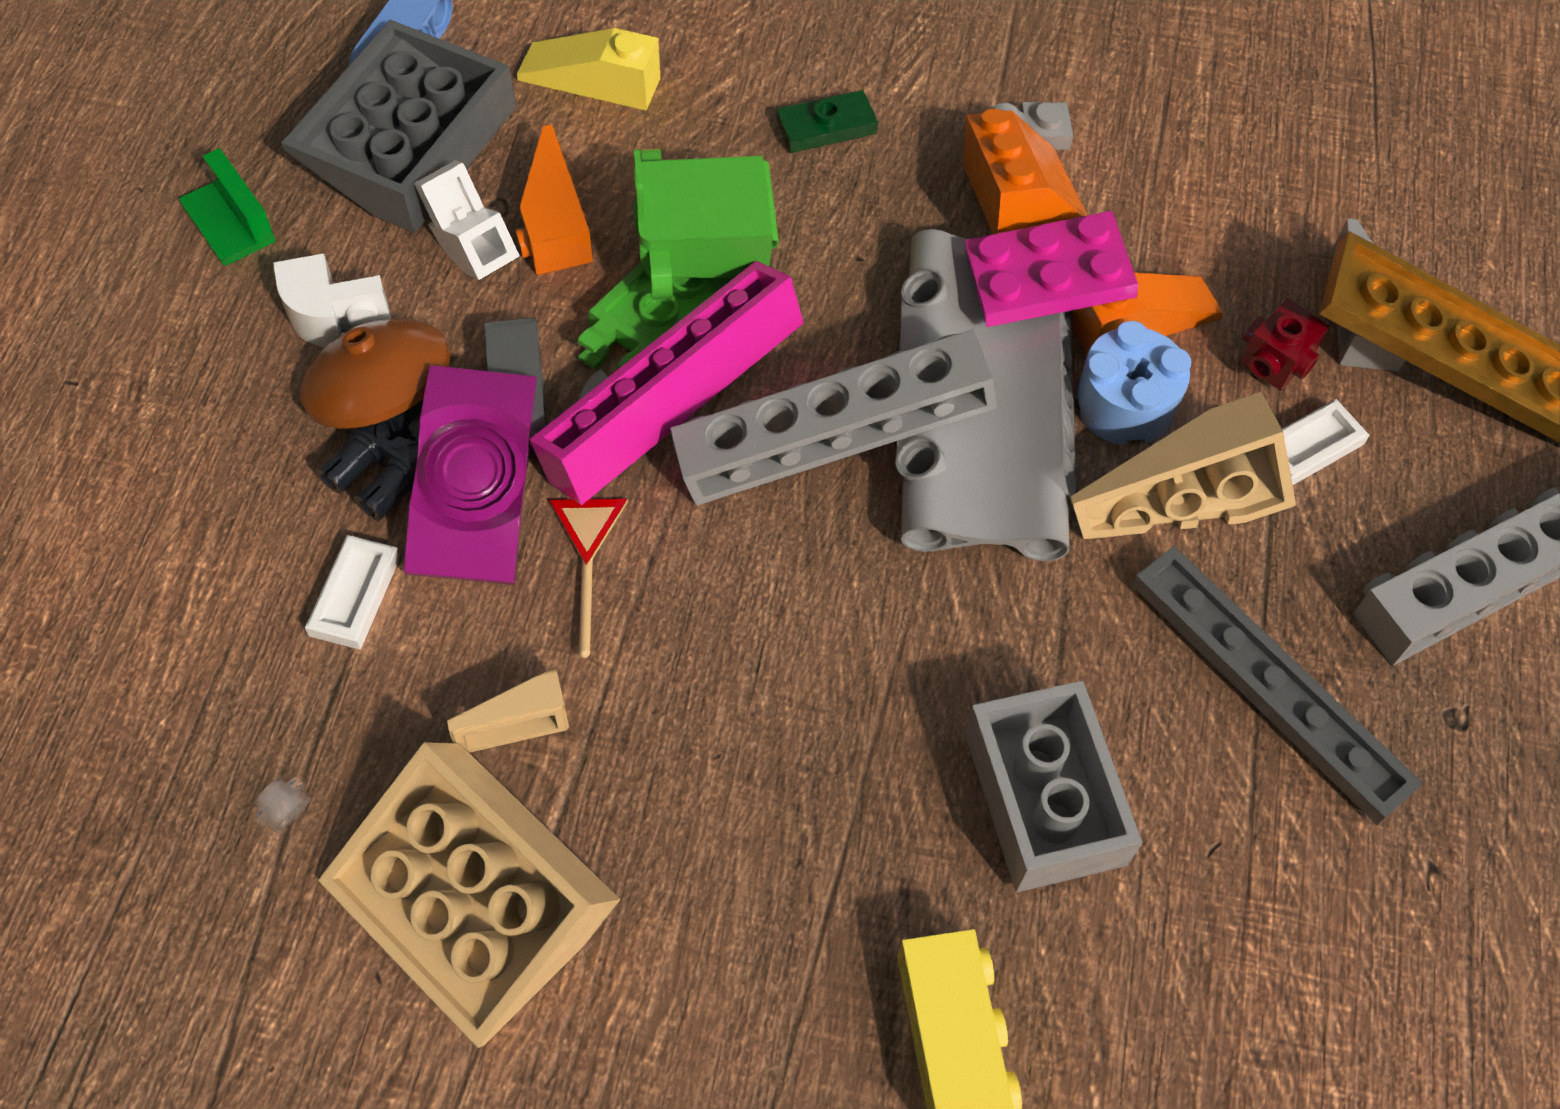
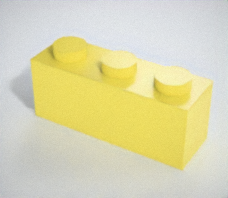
(954, 1024)

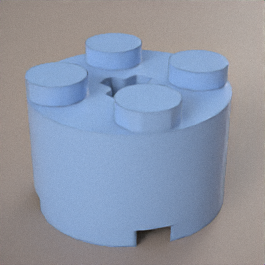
(1132, 384)

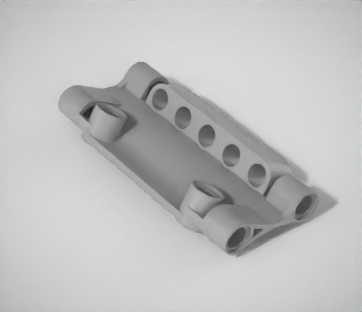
(1003, 470)

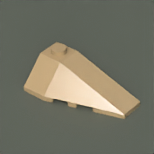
(1211, 468)

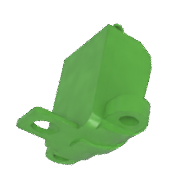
(701, 217)

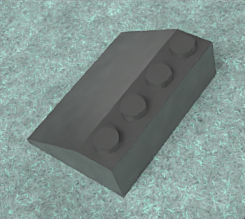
(401, 116)

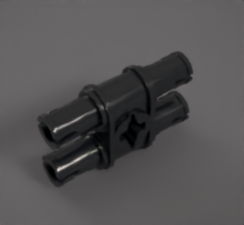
(386, 443)

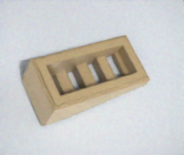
(513, 716)

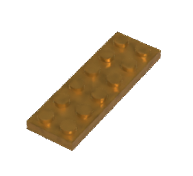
(1445, 332)

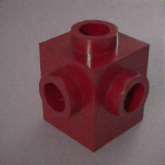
(1283, 344)

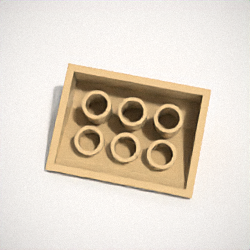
(466, 889)

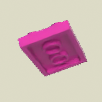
(1050, 269)

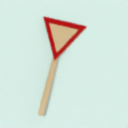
(587, 529)

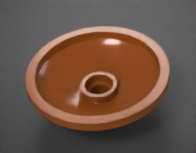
(372, 372)

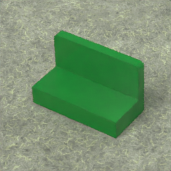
(227, 212)

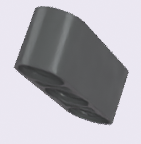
(515, 349)

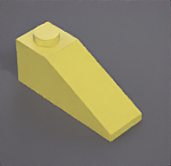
(598, 65)

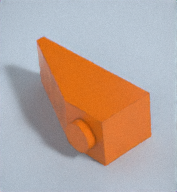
(551, 213)
(1162, 305)

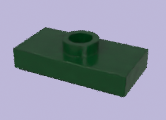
(827, 121)

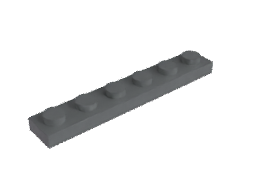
(1277, 685)

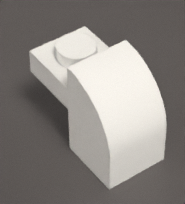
(462, 225)
(323, 308)

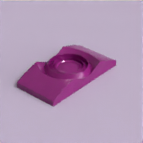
(470, 475)

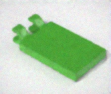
(636, 319)

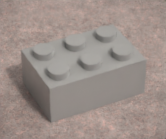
(1051, 786)

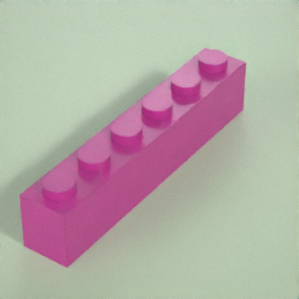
(667, 382)

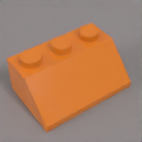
(1016, 173)

